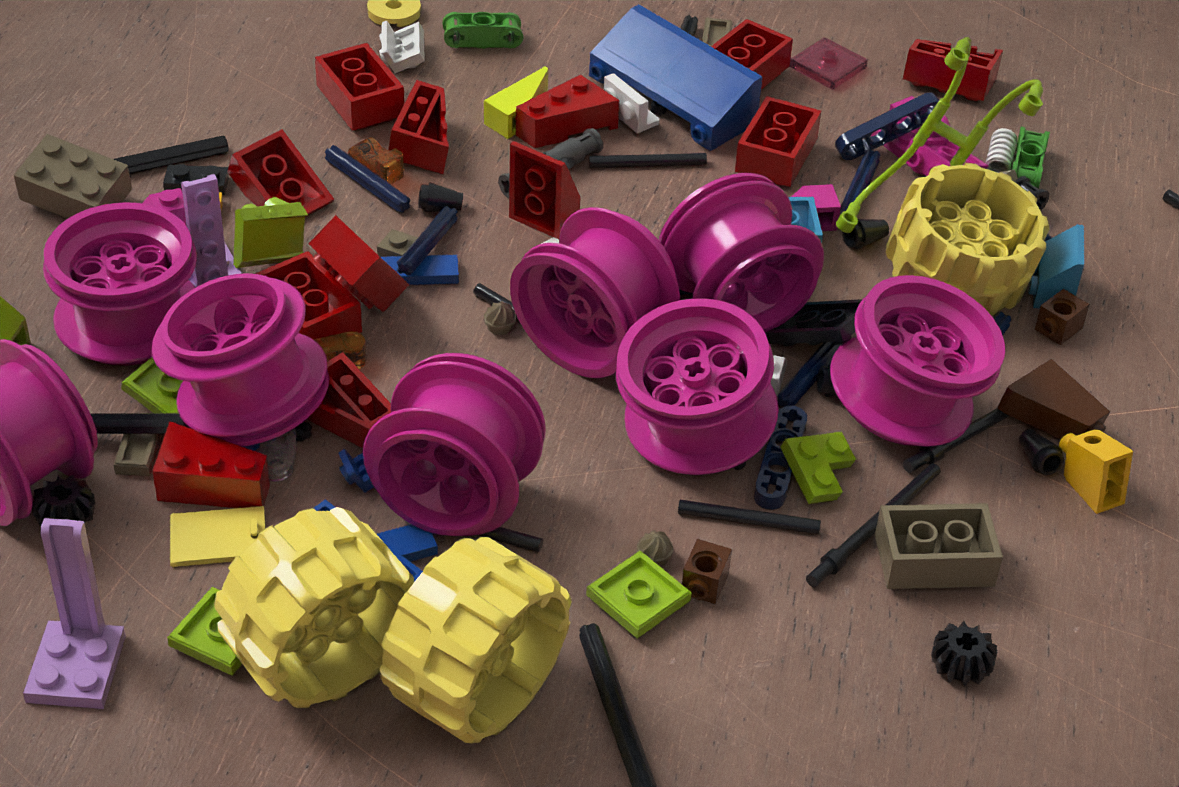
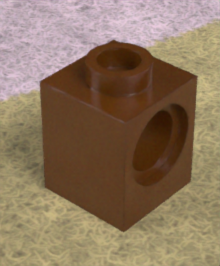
(1061, 316)
(706, 570)

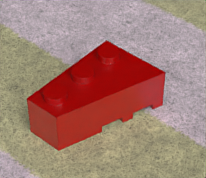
(927, 68)
(565, 112)
(422, 128)
(350, 402)
(208, 471)

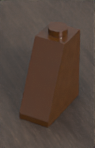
(1053, 402)

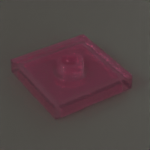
(828, 63)

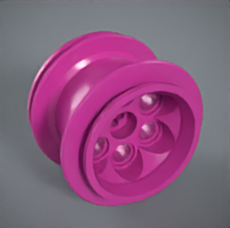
(740, 248)
(117, 278)
(591, 289)
(242, 358)
(917, 361)
(697, 386)
(40, 427)
(455, 445)

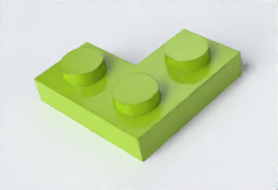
(812, 464)

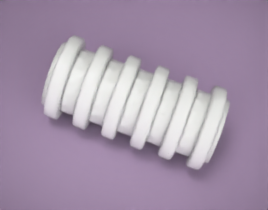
(1001, 150)

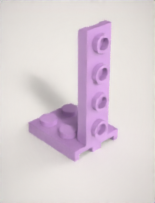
(206, 230)
(78, 651)

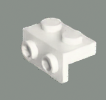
(402, 48)
(632, 106)

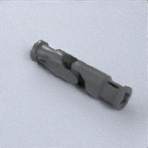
(570, 152)

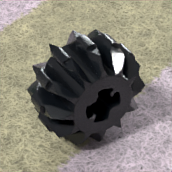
(63, 500)
(964, 653)

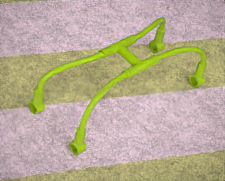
(956, 60)

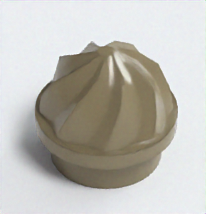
(500, 318)
(656, 547)

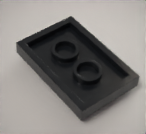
(817, 324)

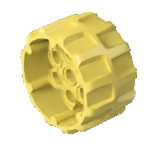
(970, 233)
(312, 605)
(475, 638)

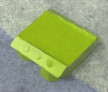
(268, 233)

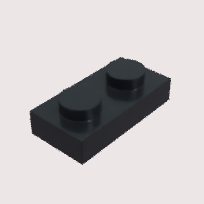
(179, 173)

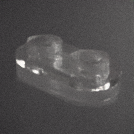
(280, 455)

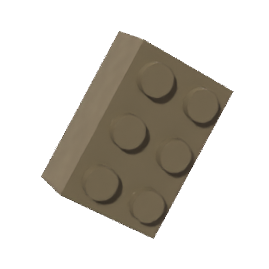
(70, 178)
(938, 546)

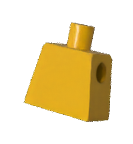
(1097, 468)

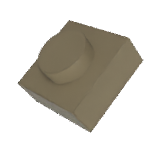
(395, 244)

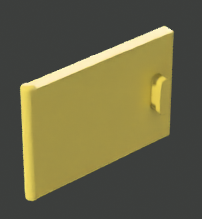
(213, 535)

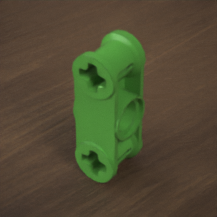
(482, 30)
(1030, 154)

